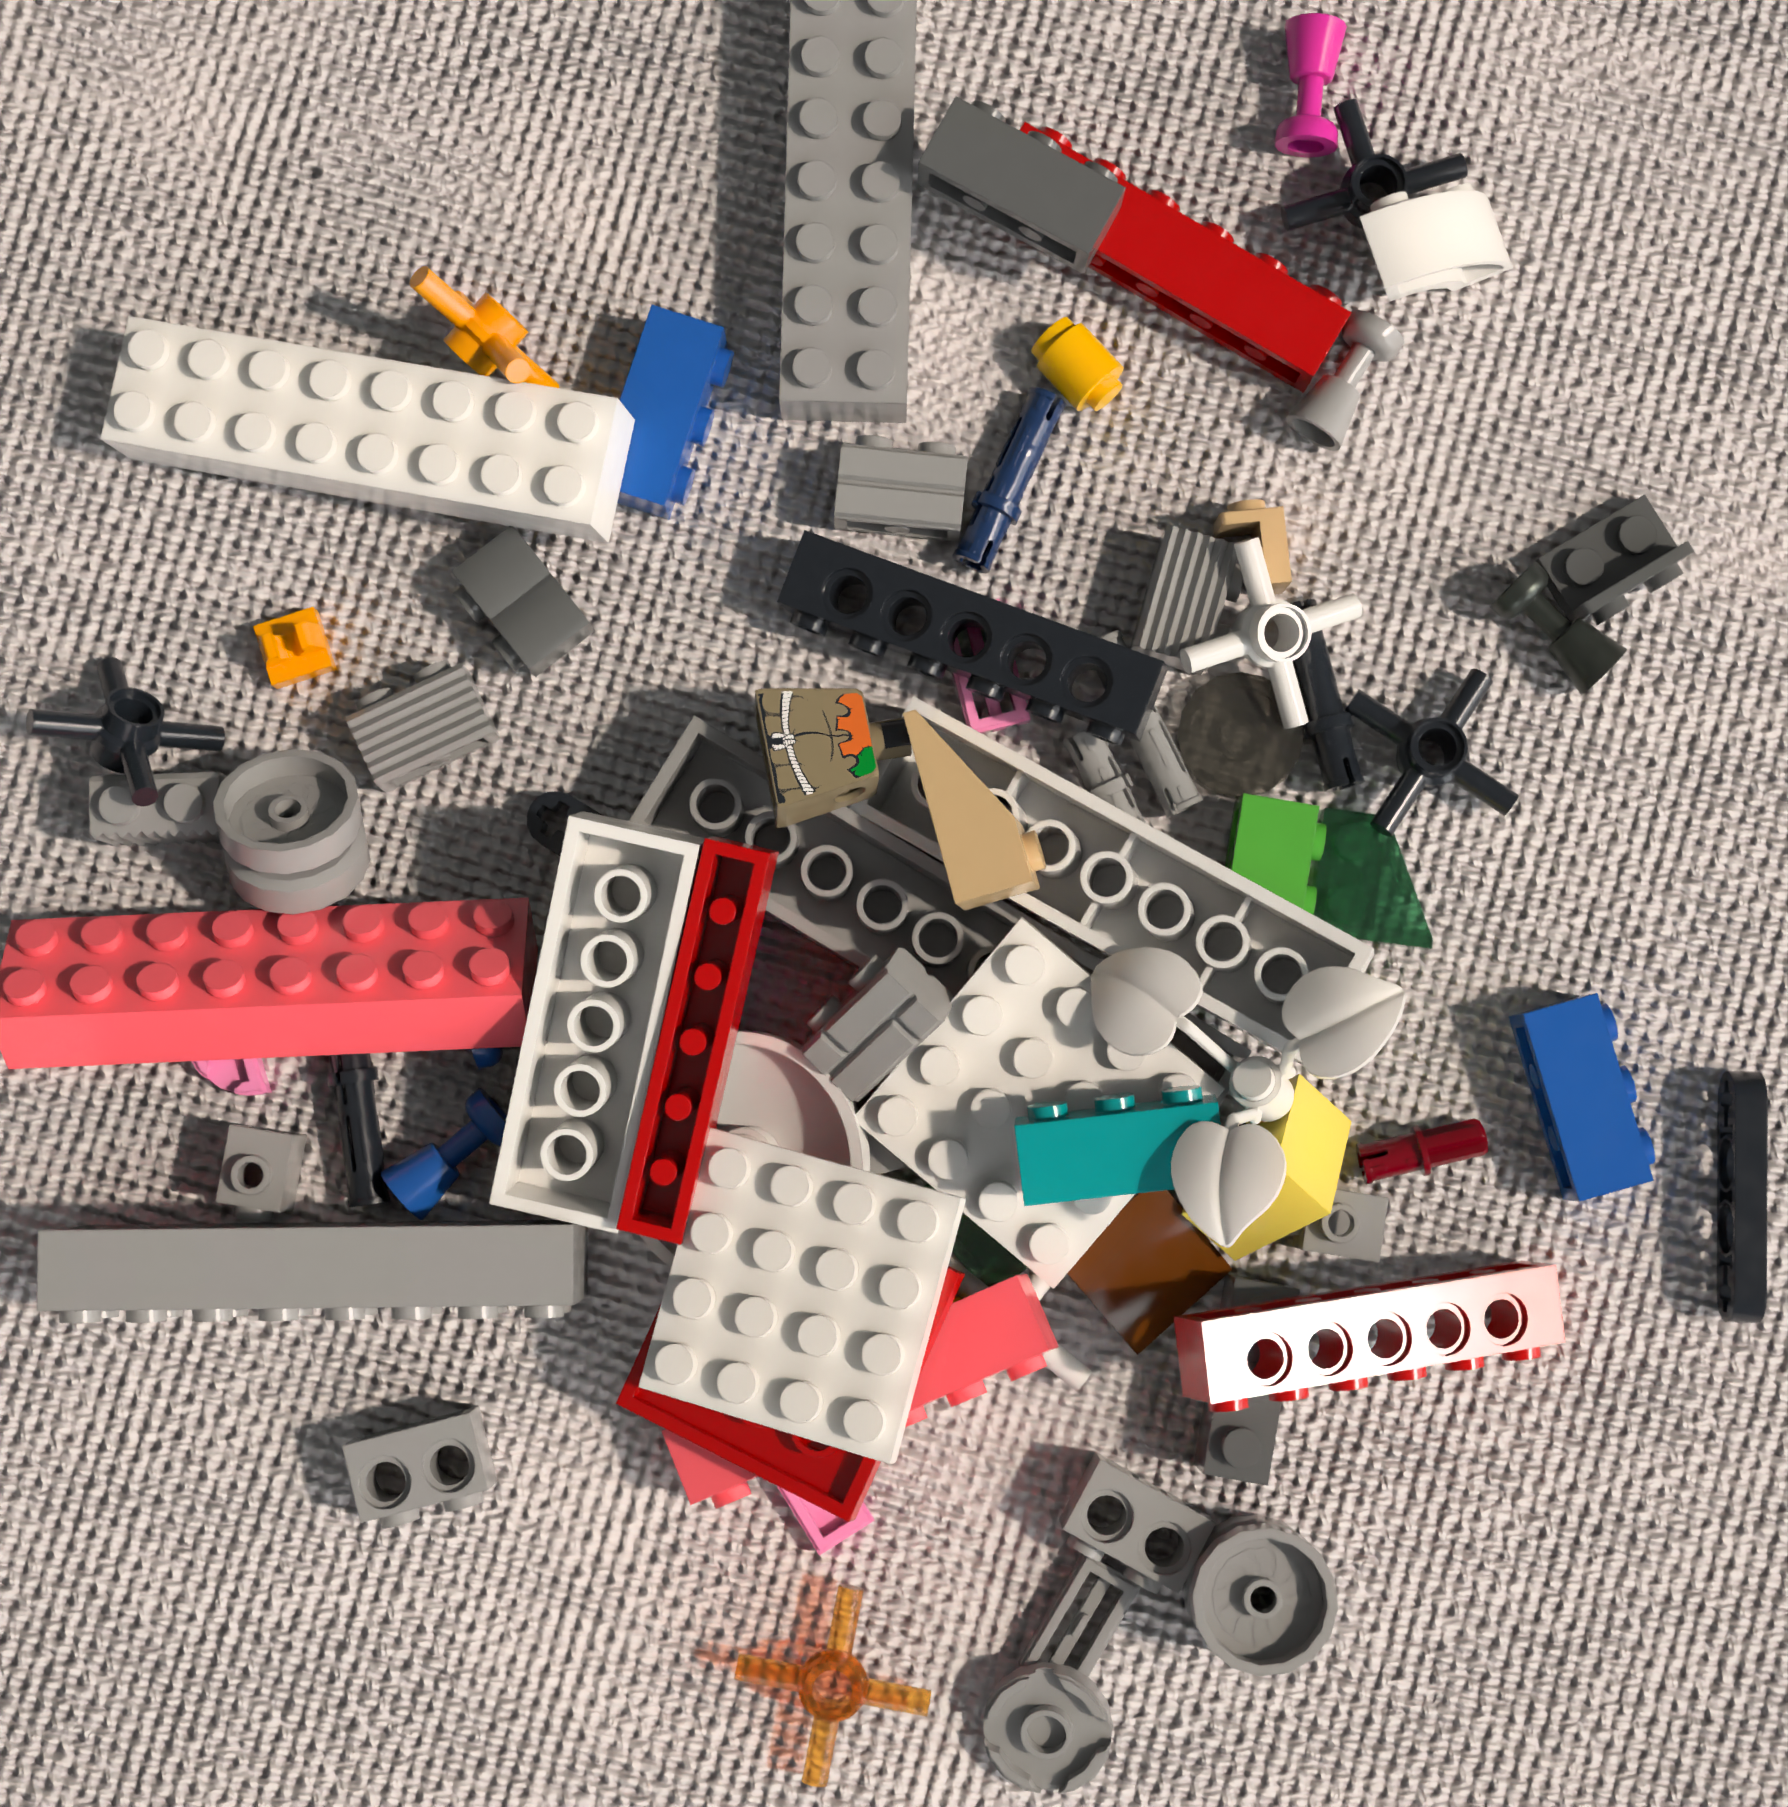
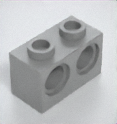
(416, 1452)
(1143, 1511)

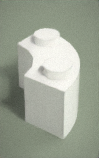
(1434, 241)

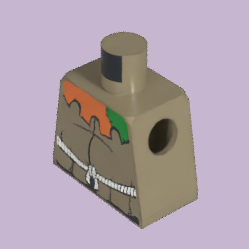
(822, 749)

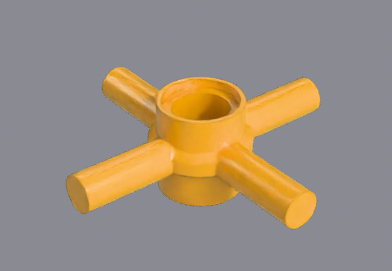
(483, 331)

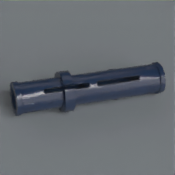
(1000, 499)

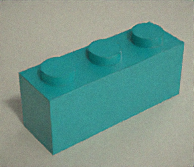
(1106, 1148)

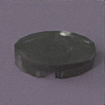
(1236, 737)

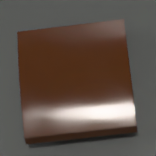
(1148, 1268)

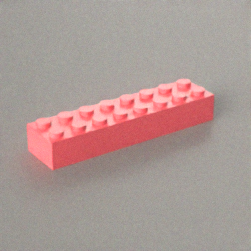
(266, 983)

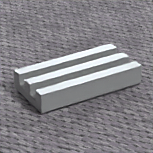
(1106, 1576)

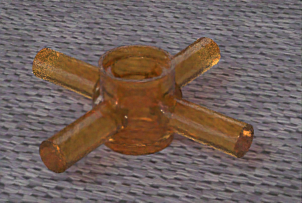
(827, 1711)

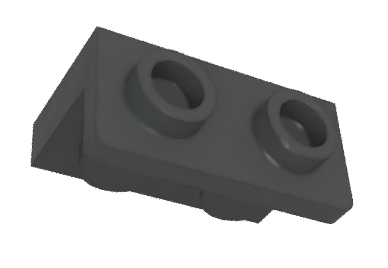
(1612, 559)

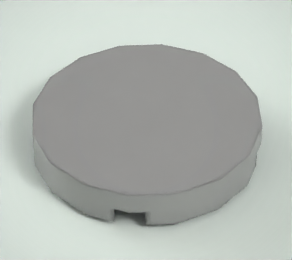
(1047, 1728)

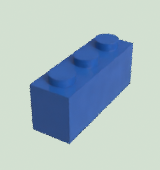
(669, 399)
(1583, 1097)

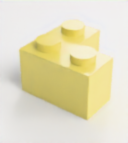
(1314, 1148)

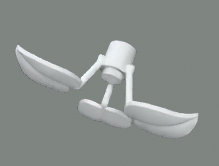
(1237, 1171)

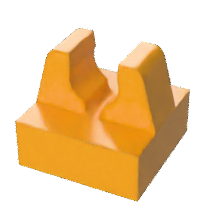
(294, 647)

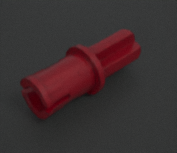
(1421, 1150)

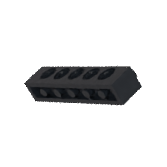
(827, 567)

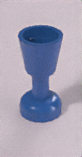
(430, 1171)

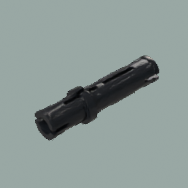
(1326, 716)
(359, 1127)

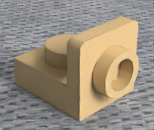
(1268, 524)

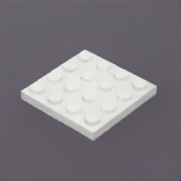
(1012, 1041)
(803, 1295)

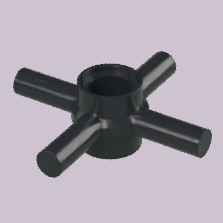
(1368, 168)
(126, 731)
(1448, 735)

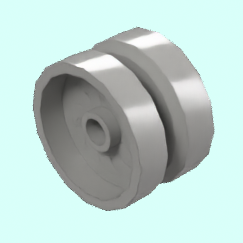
(292, 831)
(1288, 1622)

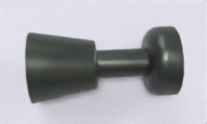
(1577, 646)

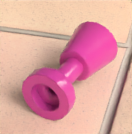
(1312, 54)

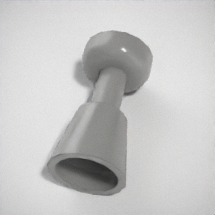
(1330, 405)

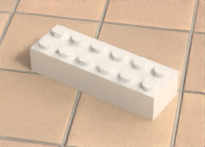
(595, 1019)

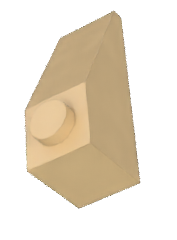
(977, 835)

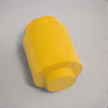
(1078, 365)

